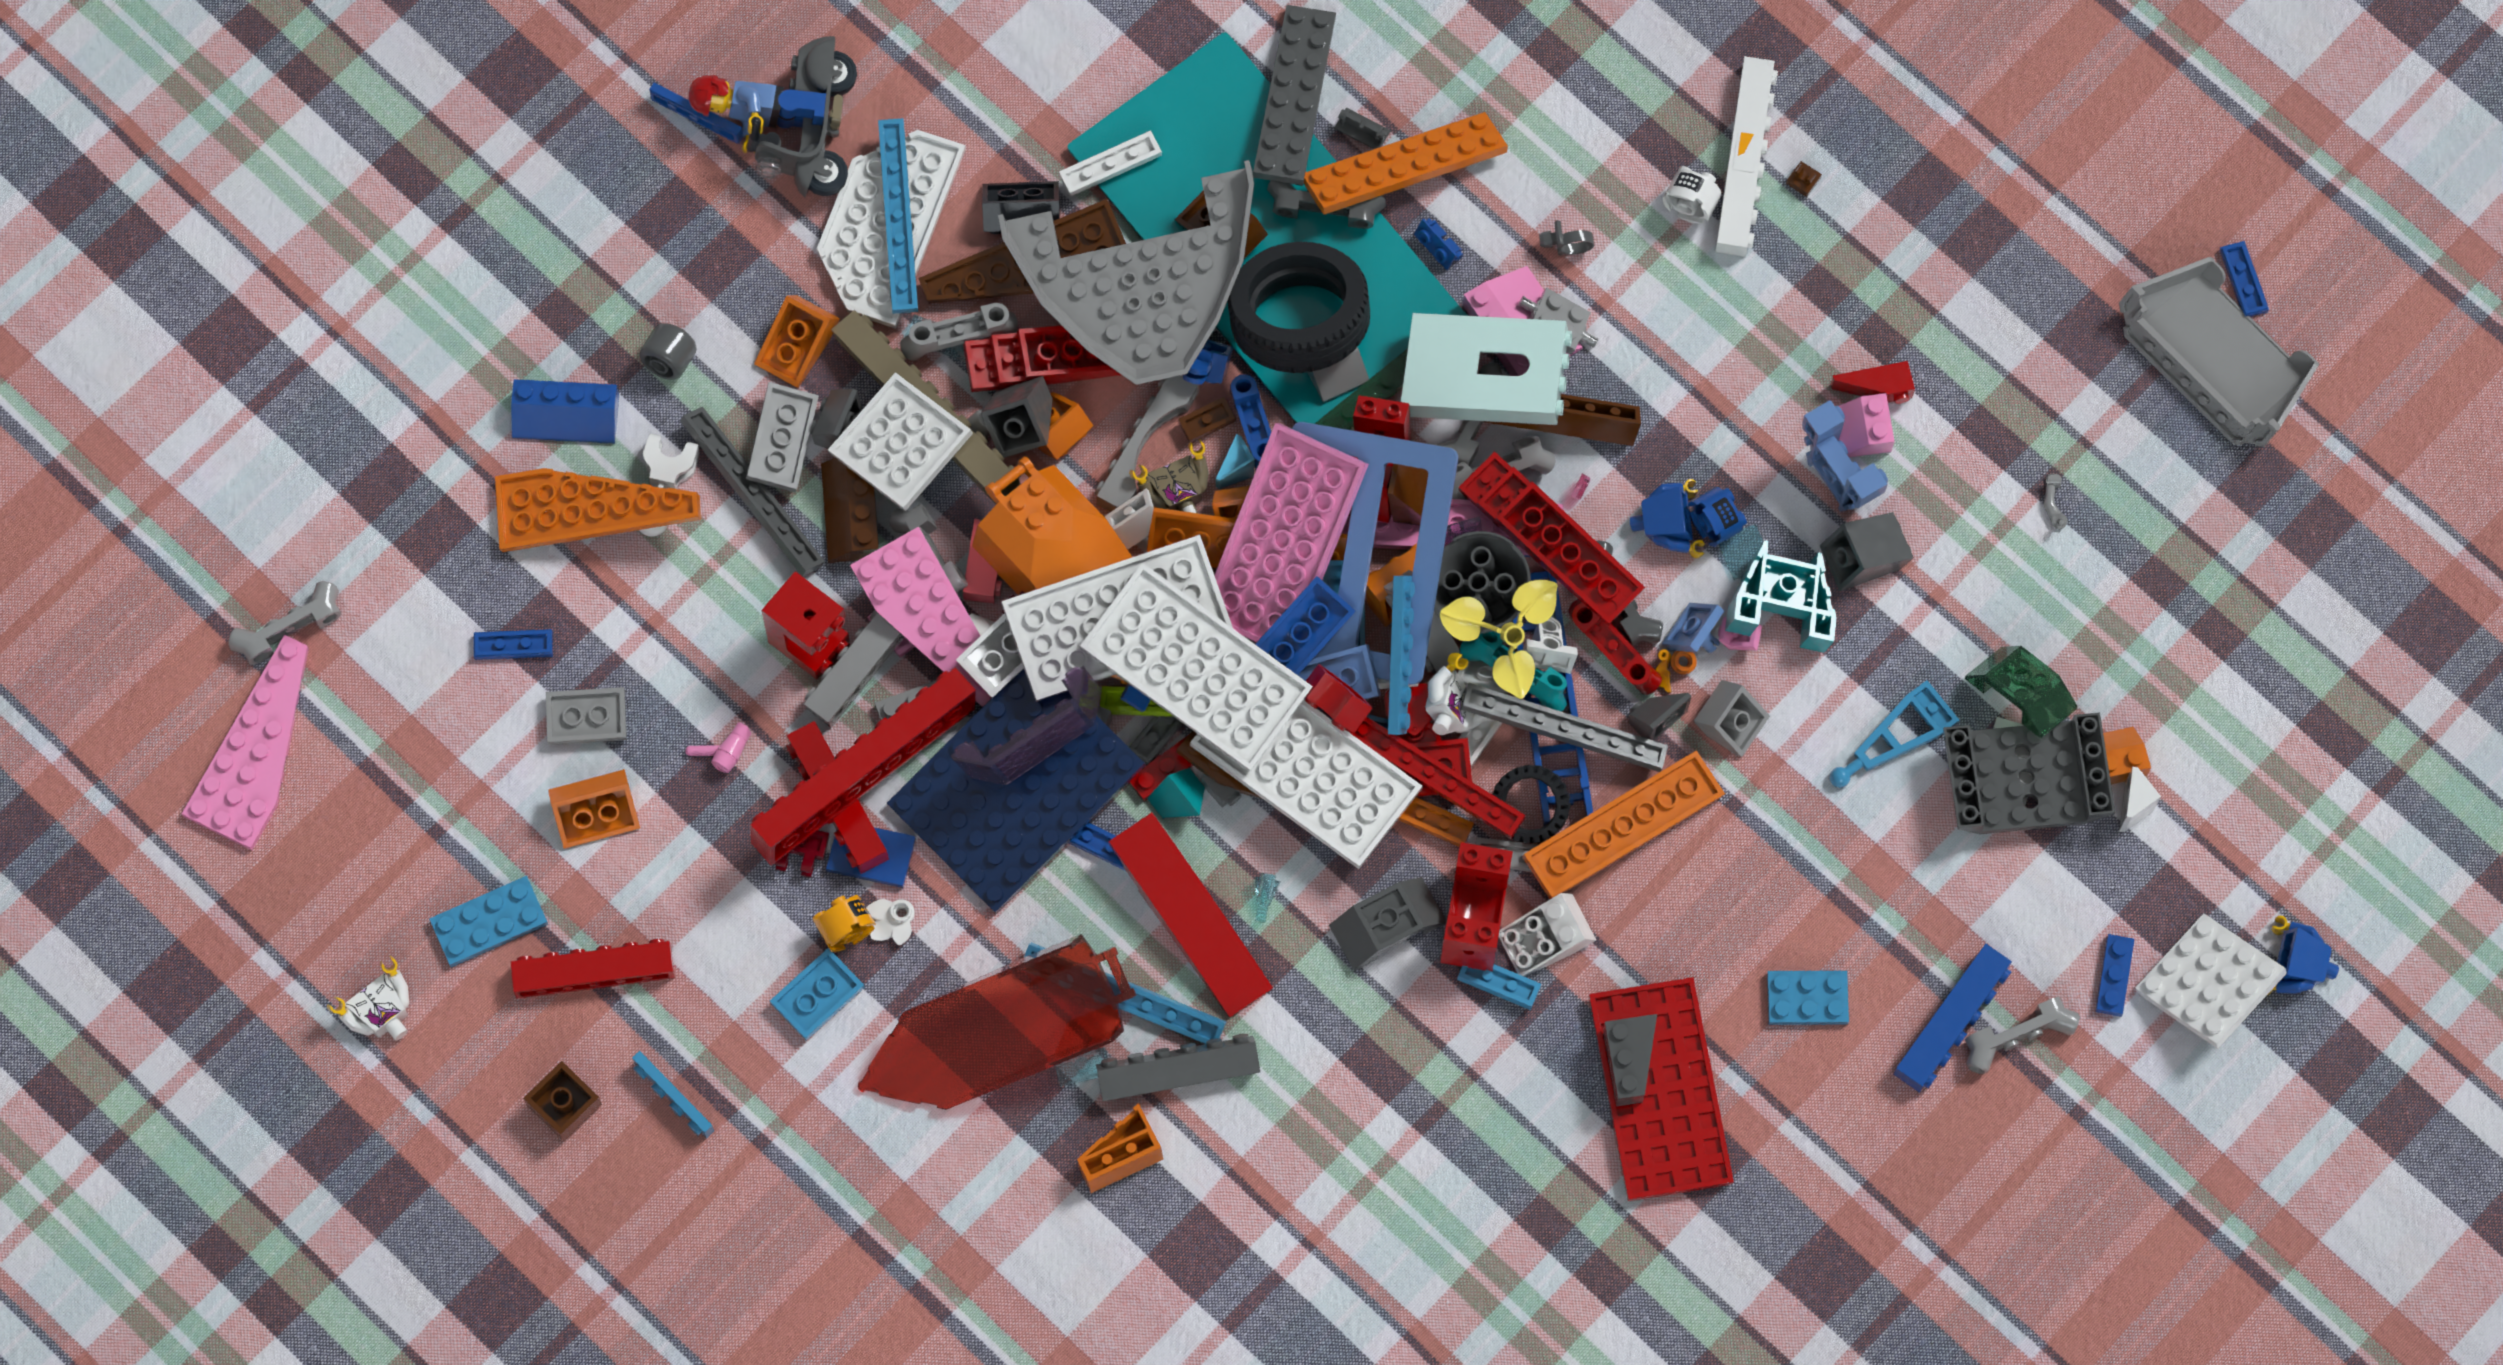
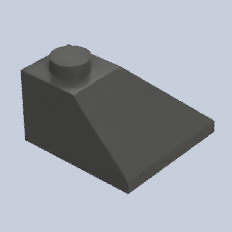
(1658, 714)

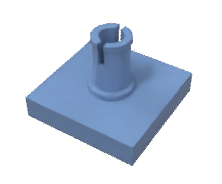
(1694, 629)

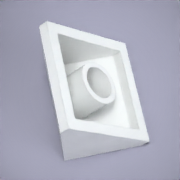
(2138, 799)

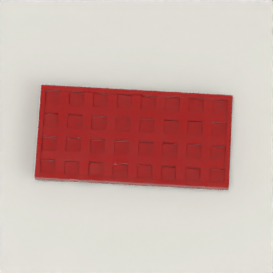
(1677, 1133)

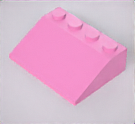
(1501, 299)

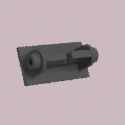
(1361, 128)

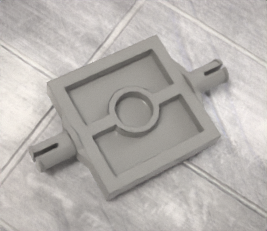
(1556, 307)

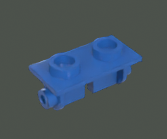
(1431, 235)

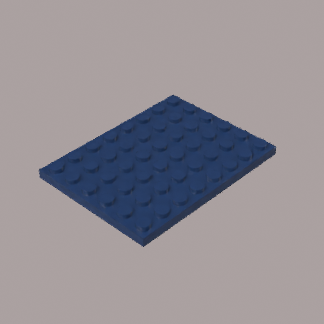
(1007, 833)

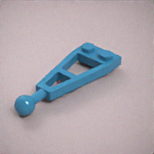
(1929, 707)

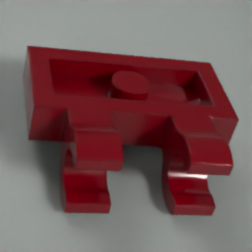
(812, 848)

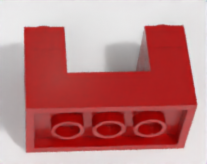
(1384, 419)
(805, 625)
(1476, 906)

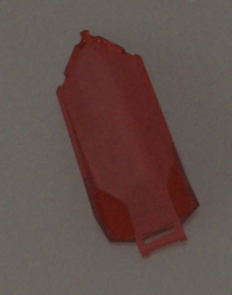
(1002, 1027)

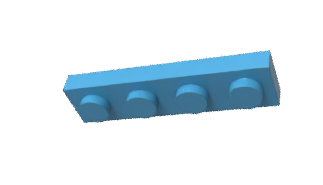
(679, 1103)

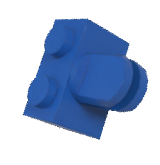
(1210, 364)

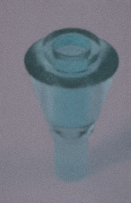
(1265, 887)

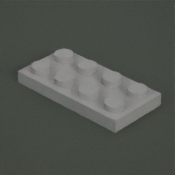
(782, 437)

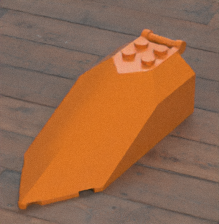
(1044, 531)

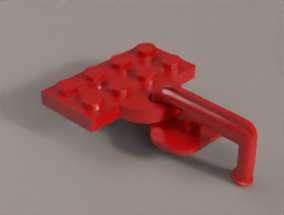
(1451, 753)

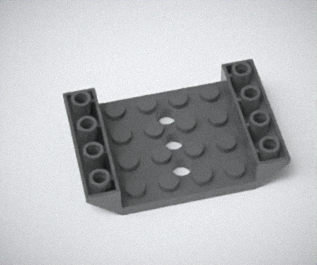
(2066, 769)

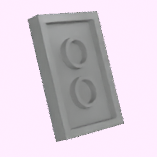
(586, 716)

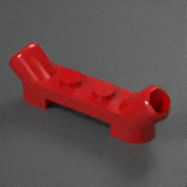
(1616, 648)

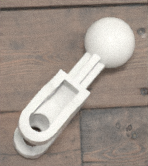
(666, 470)

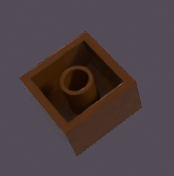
(562, 1101)

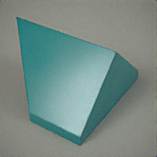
(1178, 795)

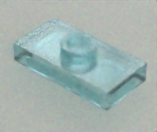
(1080, 1068)

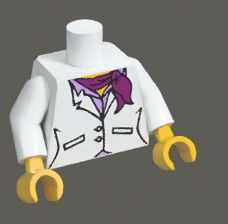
(1445, 699)
(378, 1006)

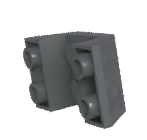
(1386, 921)

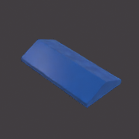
(1306, 626)

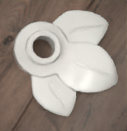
(888, 923)

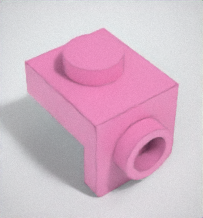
(1738, 641)

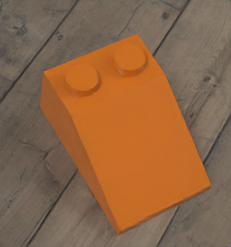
(796, 340)

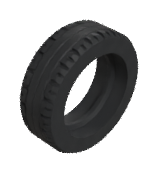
(1308, 347)

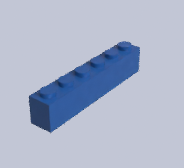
(1952, 1018)

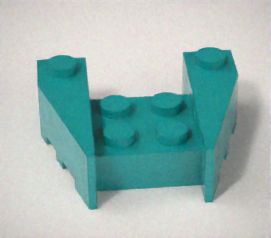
(1784, 589)

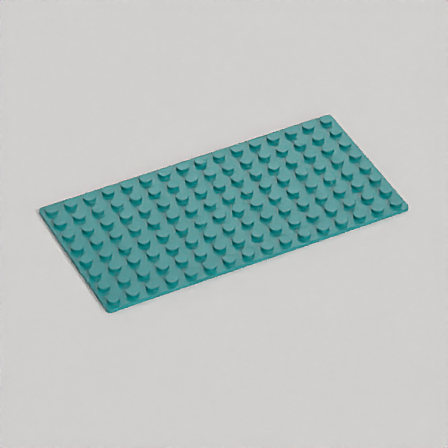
(1209, 123)

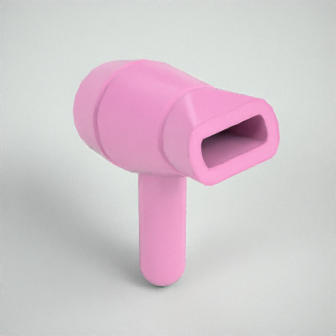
(728, 753)

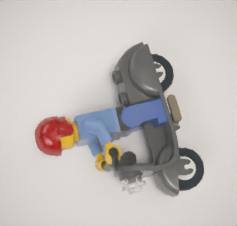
(818, 75)

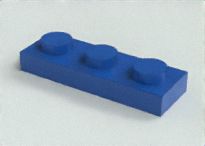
(2114, 975)

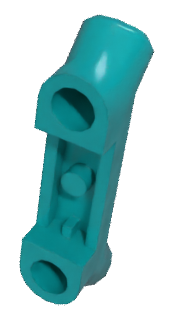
(1545, 686)

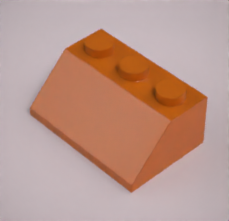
(594, 809)

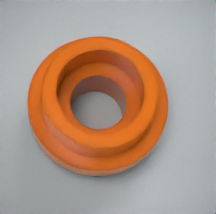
(1691, 658)

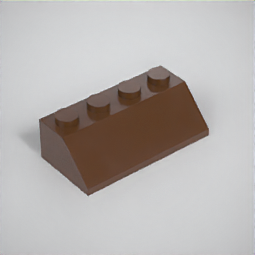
(848, 513)

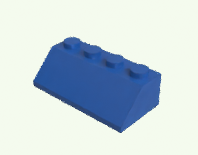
(564, 411)

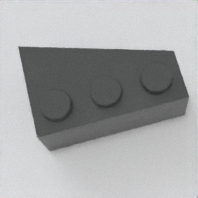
(1629, 1055)

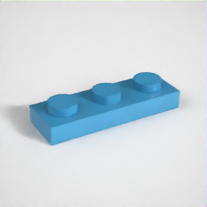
(1502, 984)

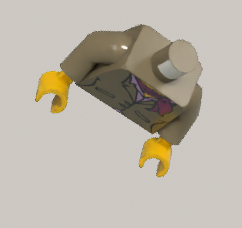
(1178, 483)

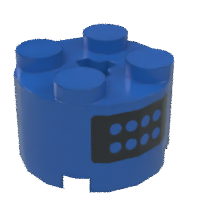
(1716, 515)

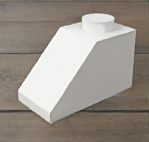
(1132, 519)

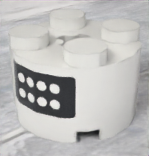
(1692, 195)

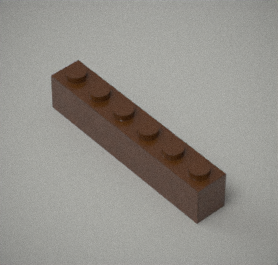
(1592, 420)

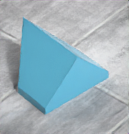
(1237, 464)

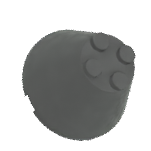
(1482, 568)

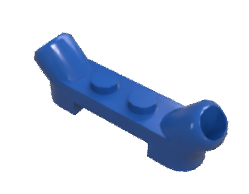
(1251, 414)

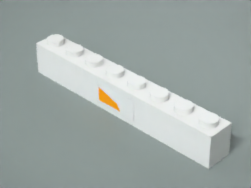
(1745, 155)

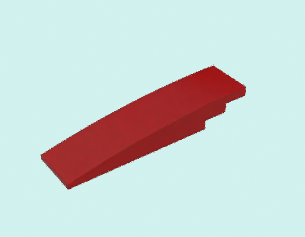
(1029, 355)
(1551, 537)
(1190, 915)

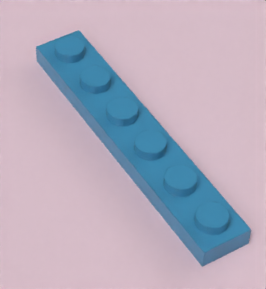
(1400, 650)

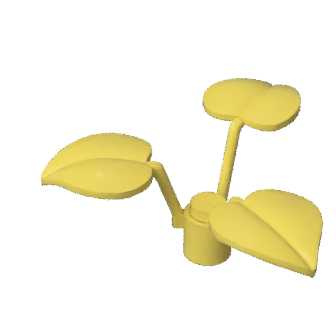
(1535, 602)

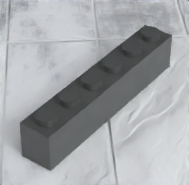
(1177, 1067)

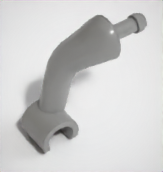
(2057, 518)

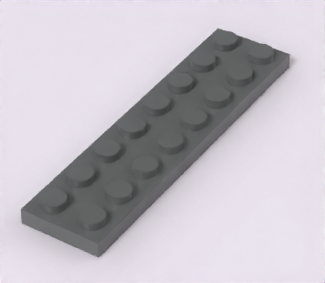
(1294, 95)

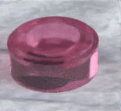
(1580, 486)

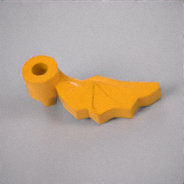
(1662, 669)

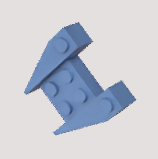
(1829, 457)

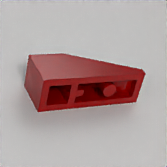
(1889, 379)

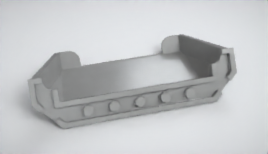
(2215, 352)

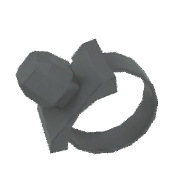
(1565, 240)

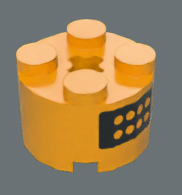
(844, 923)

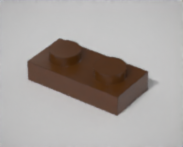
(1206, 420)

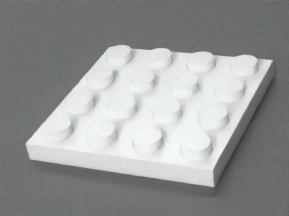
(900, 441)
(2210, 980)

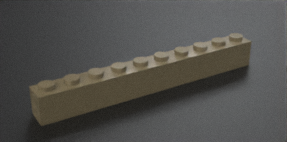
(881, 362)

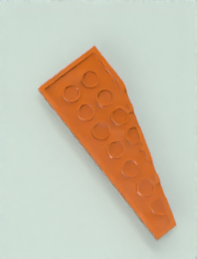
(563, 507)

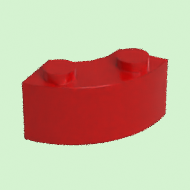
(1336, 699)

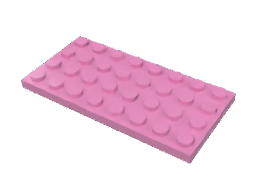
(1285, 528)

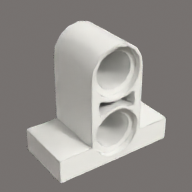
(1548, 648)

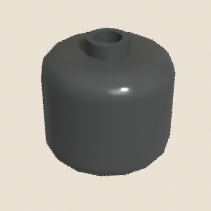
(668, 351)

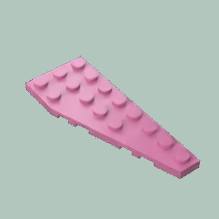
(919, 601)
(248, 769)

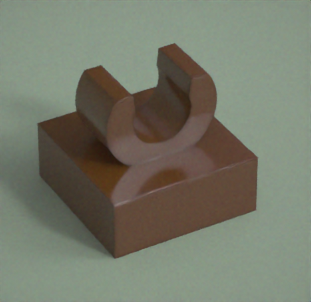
(1803, 179)

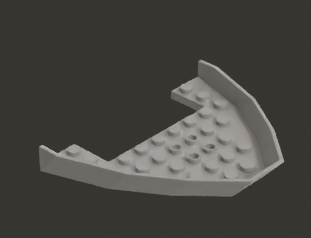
(1148, 300)

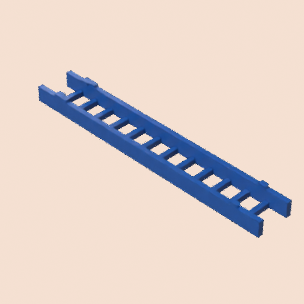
(1537, 751)

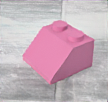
(1867, 426)

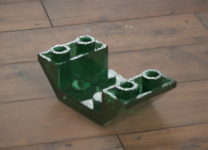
(2027, 685)

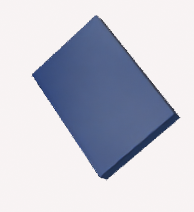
(891, 872)

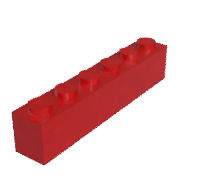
(852, 824)
(592, 969)

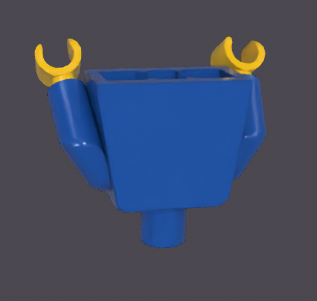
(1668, 519)
(2303, 956)

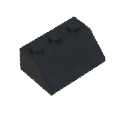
(1018, 201)

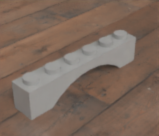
(1171, 401)

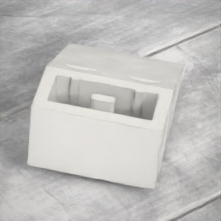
(1546, 934)

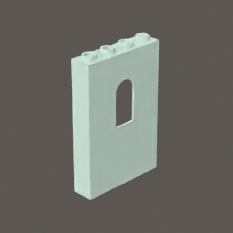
(1444, 366)

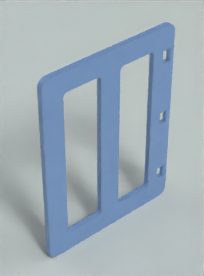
(1378, 452)

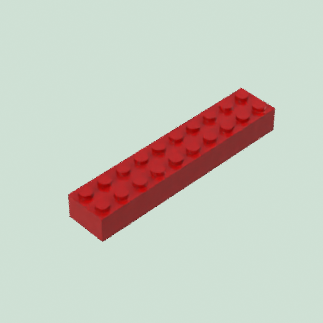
(862, 766)

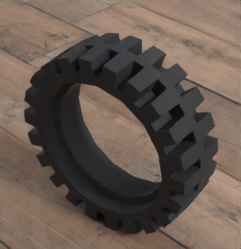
(1557, 787)

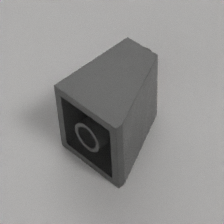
(1019, 416)
(1866, 550)

